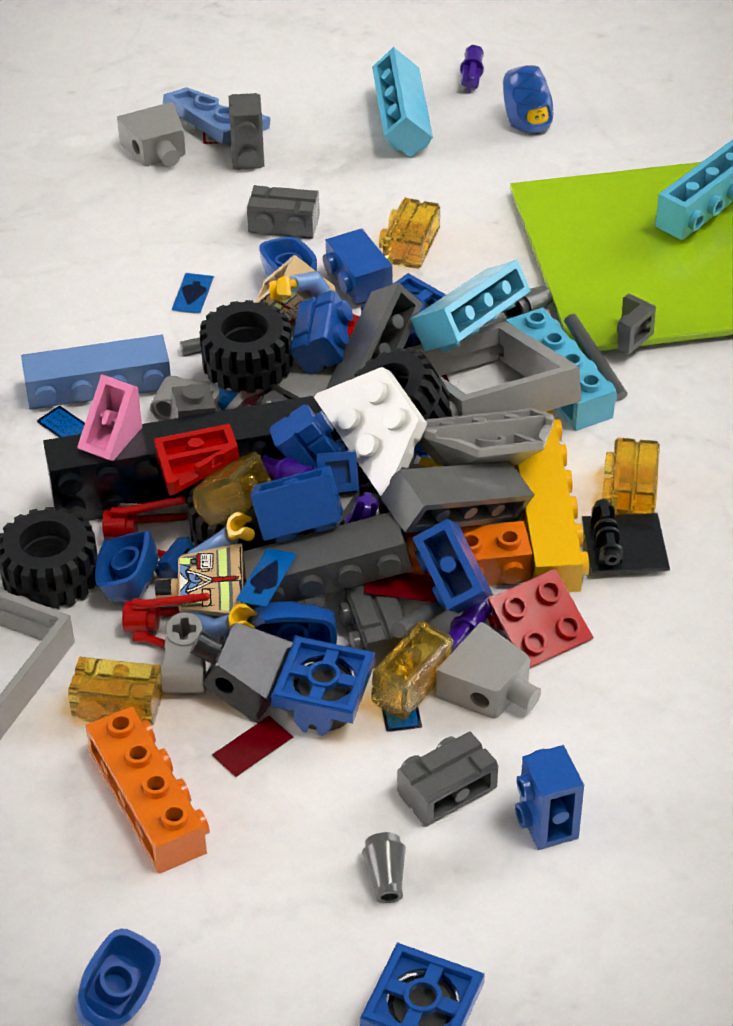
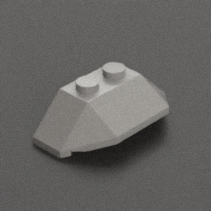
(487, 437)

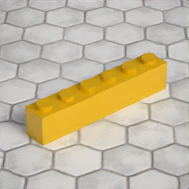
(552, 513)

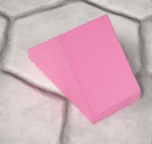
(111, 418)

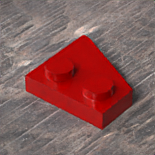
(194, 455)

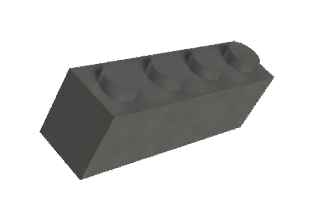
(380, 328)
(458, 493)
(338, 558)

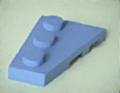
(205, 113)

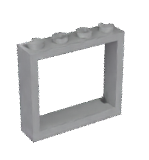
(548, 379)
(56, 638)

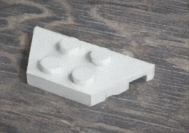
(376, 422)

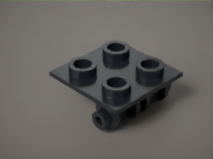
(623, 541)

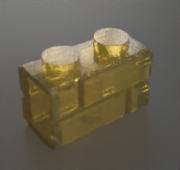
(410, 232)
(633, 476)
(229, 489)
(410, 670)
(111, 686)

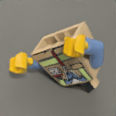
(291, 285)
(218, 570)

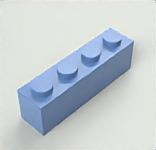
(74, 372)

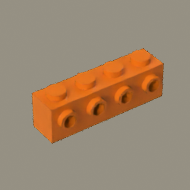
(499, 549)
(147, 789)

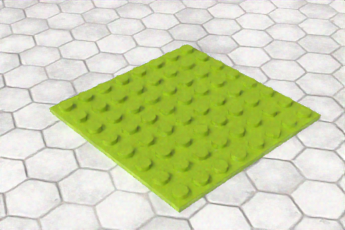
(602, 242)

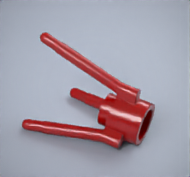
(124, 520)
(143, 615)

